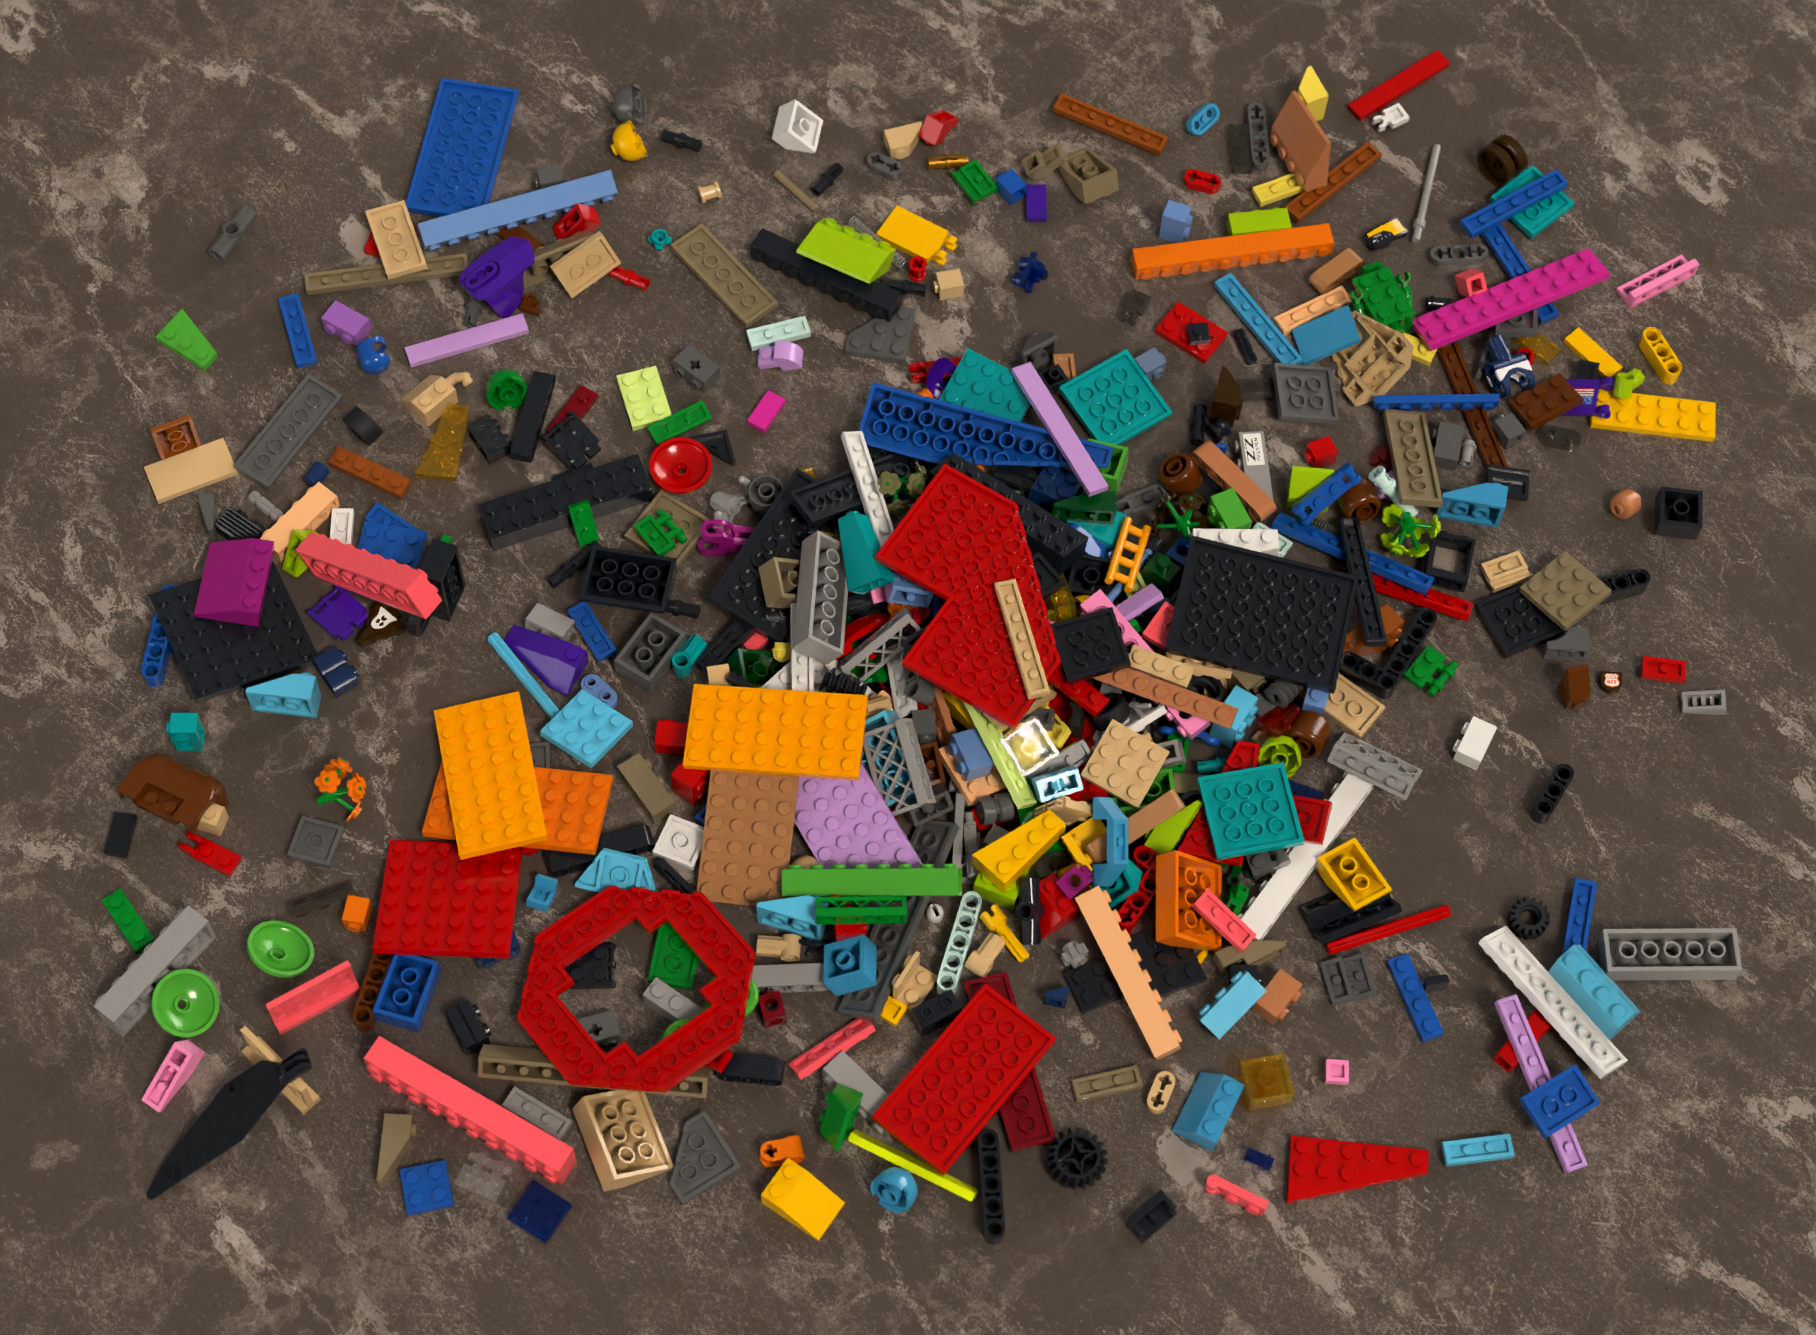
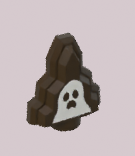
(380, 624)

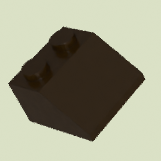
(1227, 399)

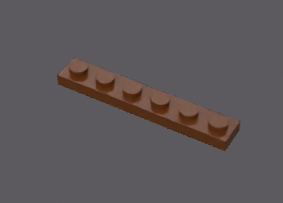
(1110, 124)
(1337, 179)

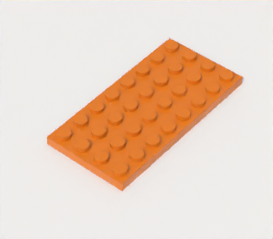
(571, 806)

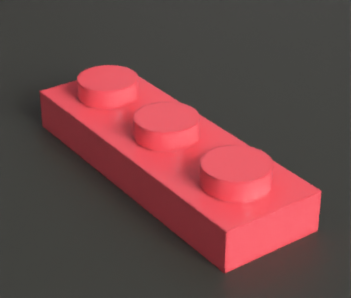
(1223, 920)

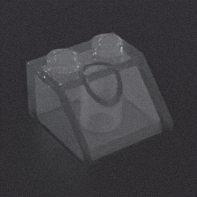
(1029, 745)

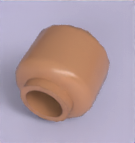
(1625, 503)

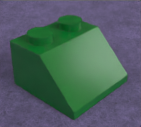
(840, 1115)

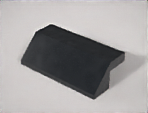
(1332, 918)

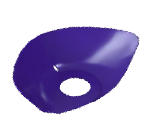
(936, 374)

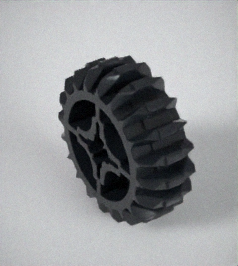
(1073, 1139)

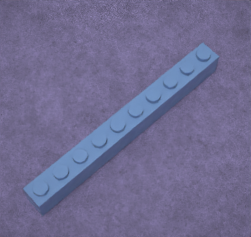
(516, 210)

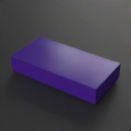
(1036, 203)

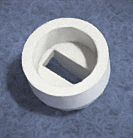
(930, 915)

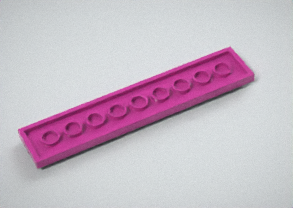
(1510, 299)

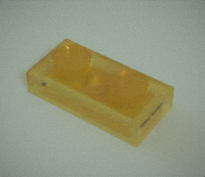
(1541, 346)

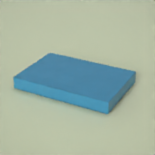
(1326, 335)

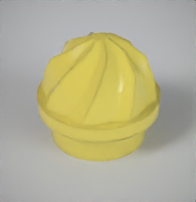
(782, 651)

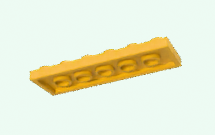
(1658, 416)

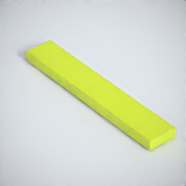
(913, 1165)

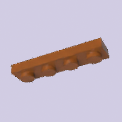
(369, 472)

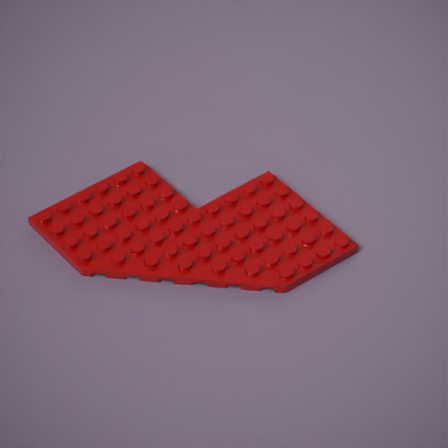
(957, 546)

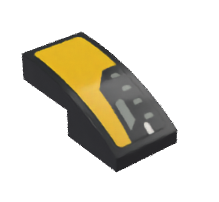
(1383, 234)

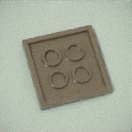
(683, 517)
(1565, 590)

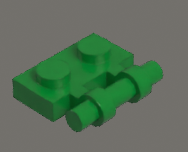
(654, 535)
(1425, 666)

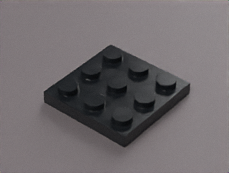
(1515, 622)
(1090, 645)
(1168, 966)

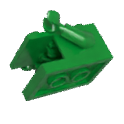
(1383, 299)

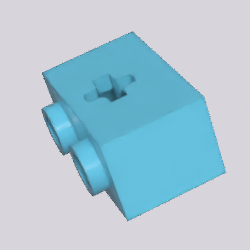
(1057, 784)

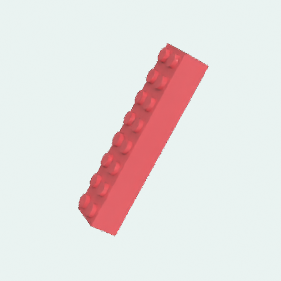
(369, 575)

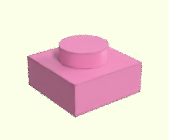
(1337, 1072)

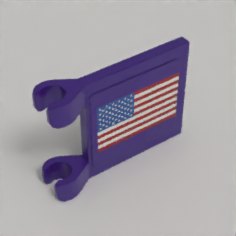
(1589, 390)

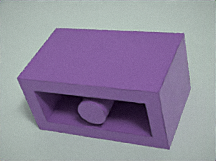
(346, 323)

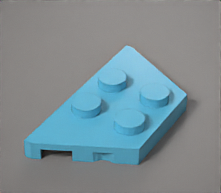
(616, 869)

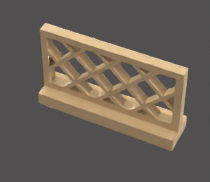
(297, 1091)

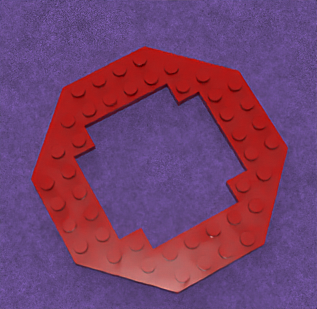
(684, 1050)

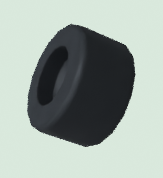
(362, 425)

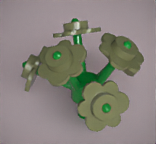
(893, 484)

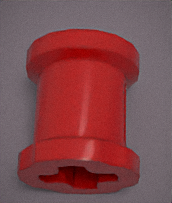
(917, 269)

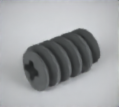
(1282, 693)

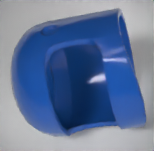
(370, 360)

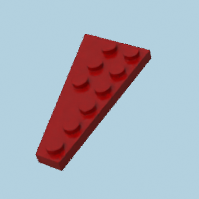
(1198, 838)
(1336, 1167)

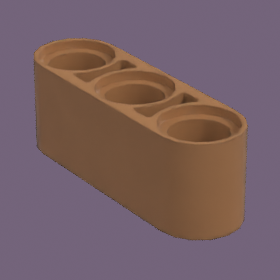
(1336, 271)

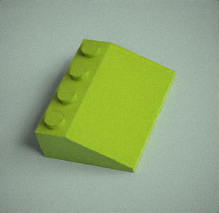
(847, 250)

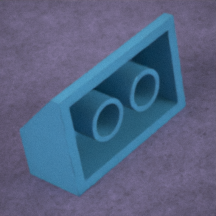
(1208, 1109)

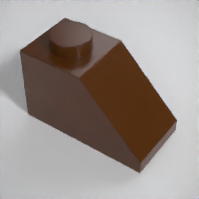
(1575, 687)
(933, 762)

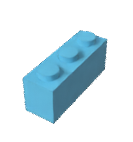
(1231, 1003)

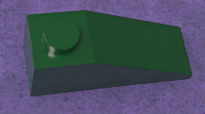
(1092, 509)

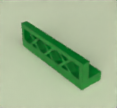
(861, 913)

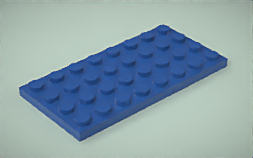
(462, 148)

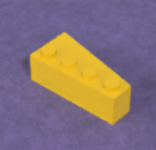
(1018, 850)

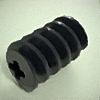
(842, 685)

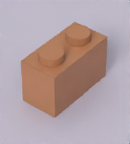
(1278, 996)

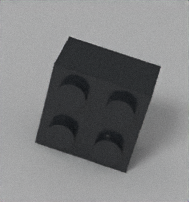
(1678, 513)

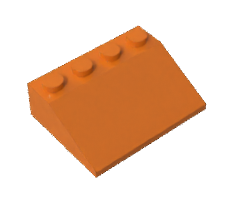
(1178, 885)

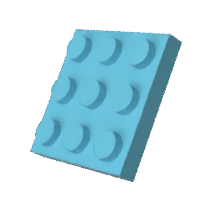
(586, 728)

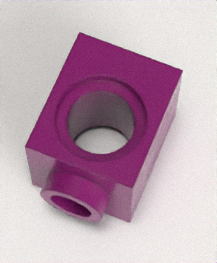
(1067, 885)

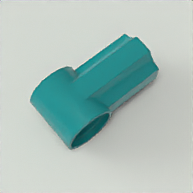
(688, 654)

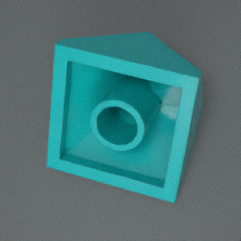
(1124, 886)

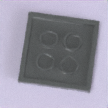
(1305, 393)

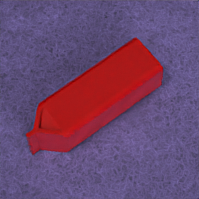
(1506, 1056)

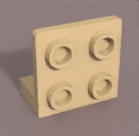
(913, 983)

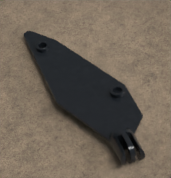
(229, 1118)

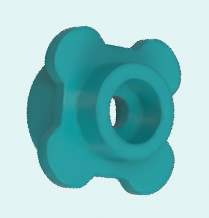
(659, 234)

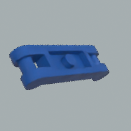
(1326, 493)

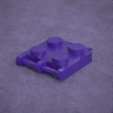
(339, 614)

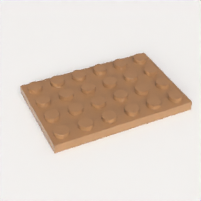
(747, 836)

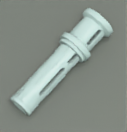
(1388, 486)

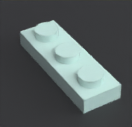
(781, 331)

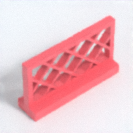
(313, 997)

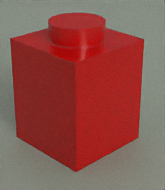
(1320, 452)

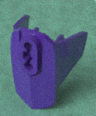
(500, 275)

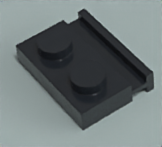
(1514, 478)

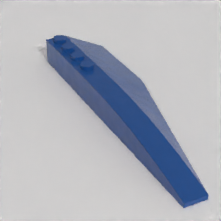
(937, 429)

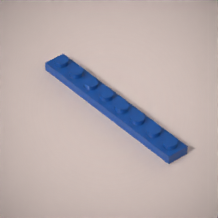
(1332, 545)

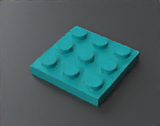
(1540, 216)

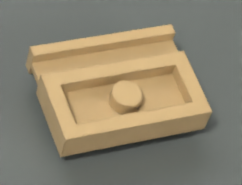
(1505, 571)

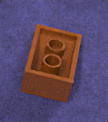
(175, 437)
(1393, 627)

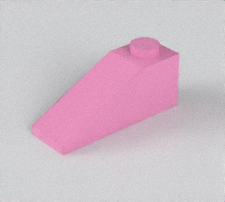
(172, 1074)

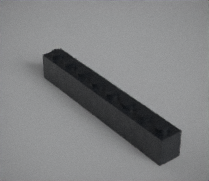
(782, 256)

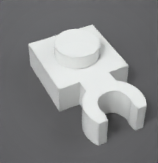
(1392, 116)

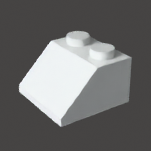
(797, 127)

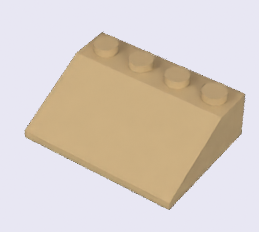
(622, 1138)

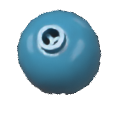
(895, 1189)

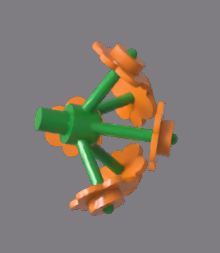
(331, 778)

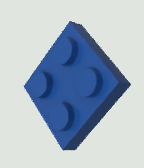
(426, 1188)

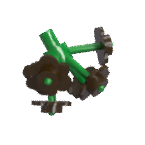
(1175, 515)

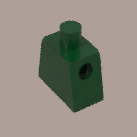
(1162, 574)

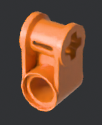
(784, 1148)

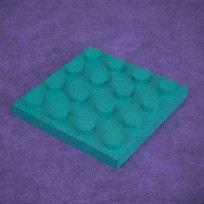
(986, 388)
(1115, 400)
(1250, 811)

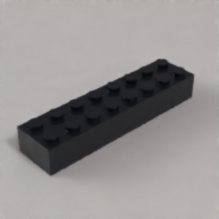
(545, 506)
(1044, 532)

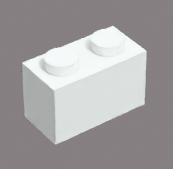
(1474, 743)

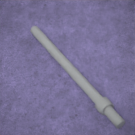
(1419, 222)

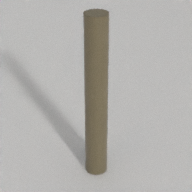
(796, 191)

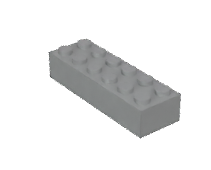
(821, 599)
(171, 951)
(1670, 954)

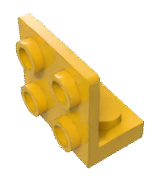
(1080, 837)

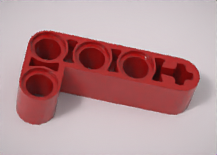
(1143, 895)

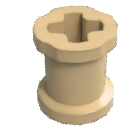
(709, 192)

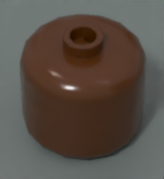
(1179, 474)
(1360, 501)
(1310, 732)

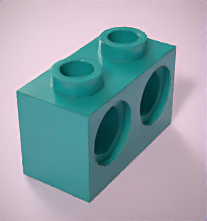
(186, 731)

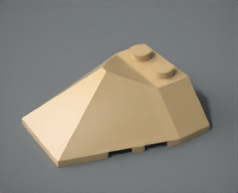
(1374, 363)

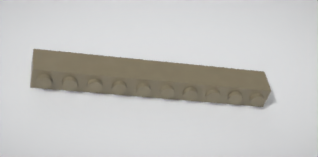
(533, 1066)

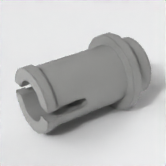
(1467, 451)

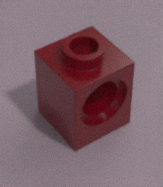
(774, 1017)

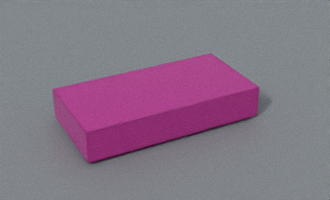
(766, 411)

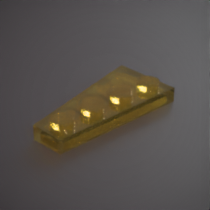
(446, 446)

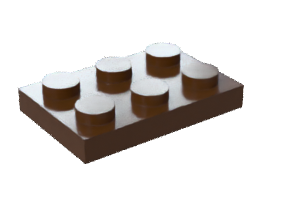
(1545, 401)

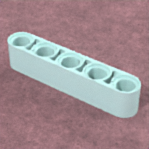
(963, 935)

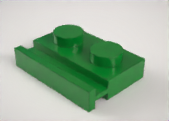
(974, 182)

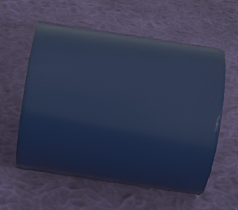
(315, 474)

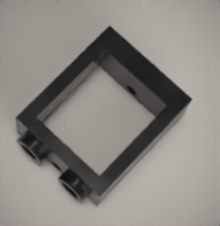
(1444, 578)

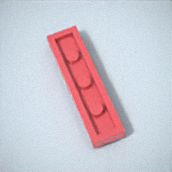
(831, 1047)

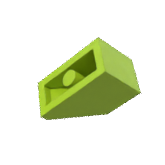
(293, 563)

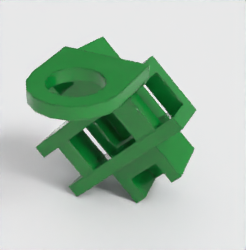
(1236, 898)

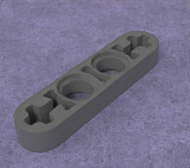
(1260, 136)

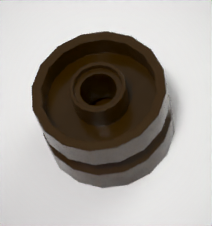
(1502, 160)

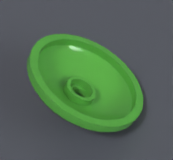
(280, 949)
(199, 1002)

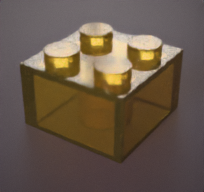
(1266, 1082)

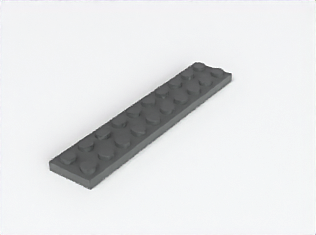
(932, 844)

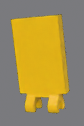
(916, 236)

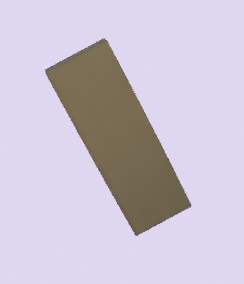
(1254, 954)

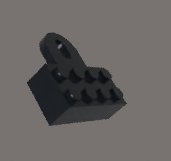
(444, 572)

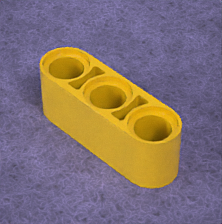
(1657, 347)

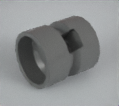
(995, 808)

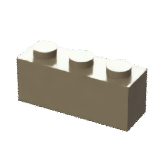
(647, 788)

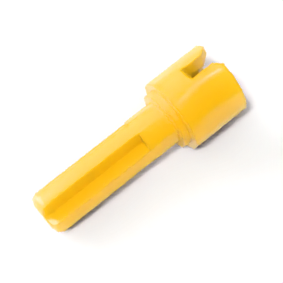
(998, 924)

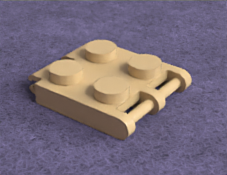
(1067, 810)

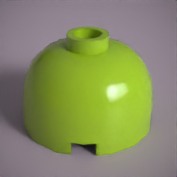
(1280, 750)

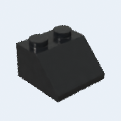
(1089, 576)

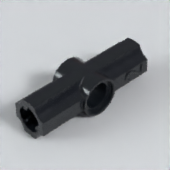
(1030, 899)

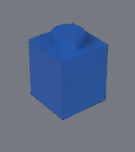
(1011, 186)

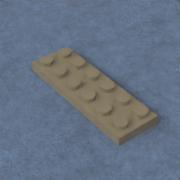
(724, 275)
(1412, 458)

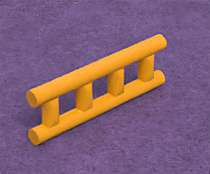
(1116, 559)

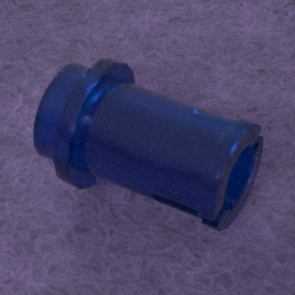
(1259, 1159)

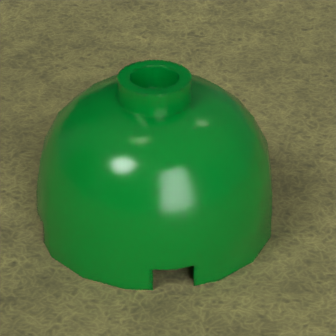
(506, 389)

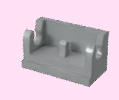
(549, 622)

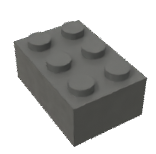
(650, 652)

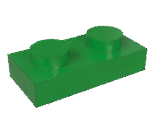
(583, 523)

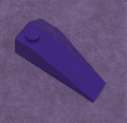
(550, 658)

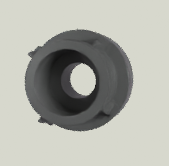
(763, 492)

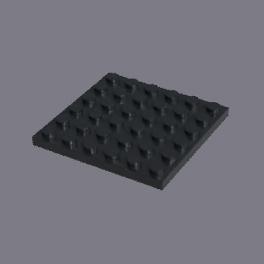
(227, 655)

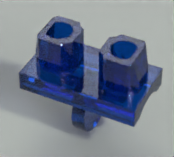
(1033, 272)

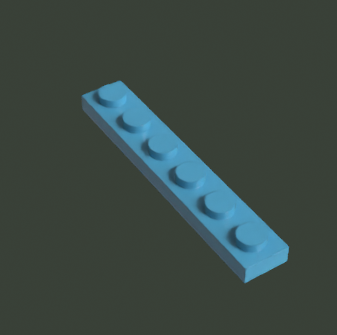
(1257, 320)

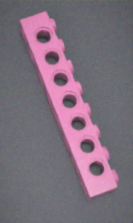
(1098, 601)

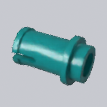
(1210, 766)

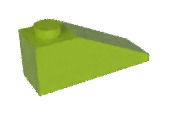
(1170, 832)

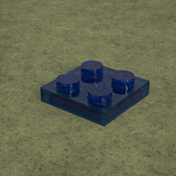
(539, 1212)

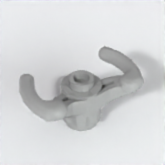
(729, 505)

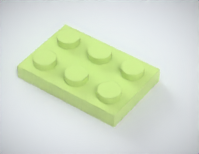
(643, 397)

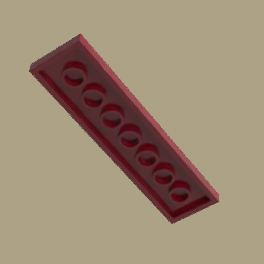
(1025, 1111)

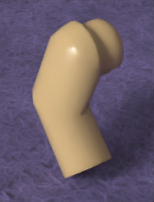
(456, 377)

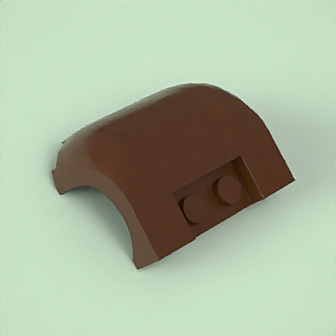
(172, 790)

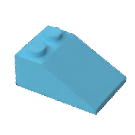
(287, 695)
(792, 915)

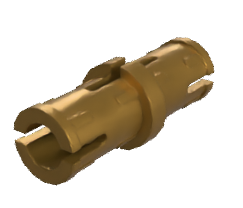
(947, 161)

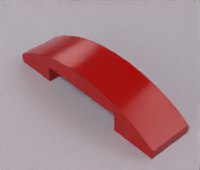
(861, 628)

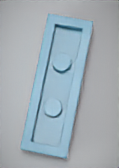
(1477, 1150)

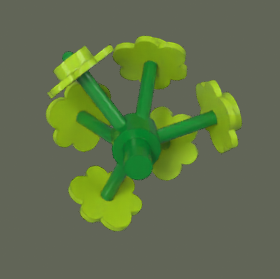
(1409, 527)

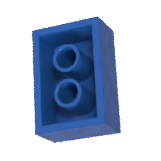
(407, 991)

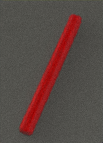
(1388, 929)

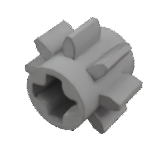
(1074, 954)

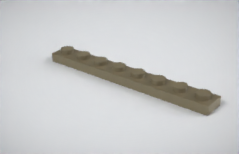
(376, 276)

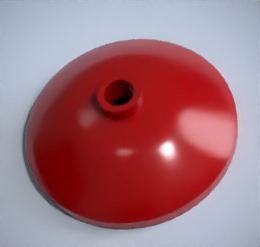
(677, 456)

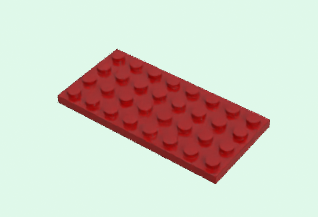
(964, 1079)

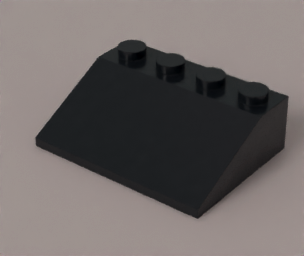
(629, 579)

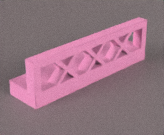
(1657, 285)

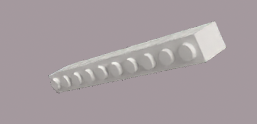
(1287, 881)

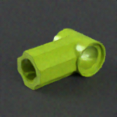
(1627, 382)

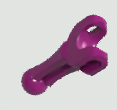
(726, 539)

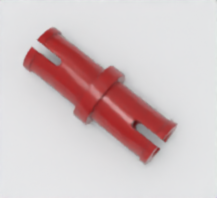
(629, 278)

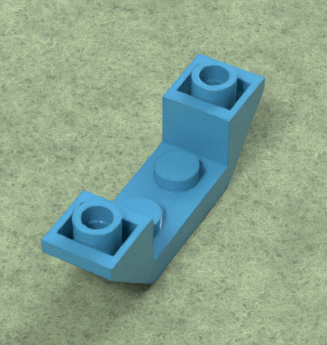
(1117, 841)

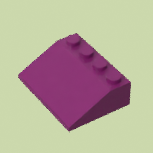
(235, 581)

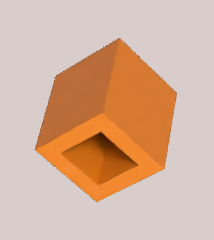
(357, 913)

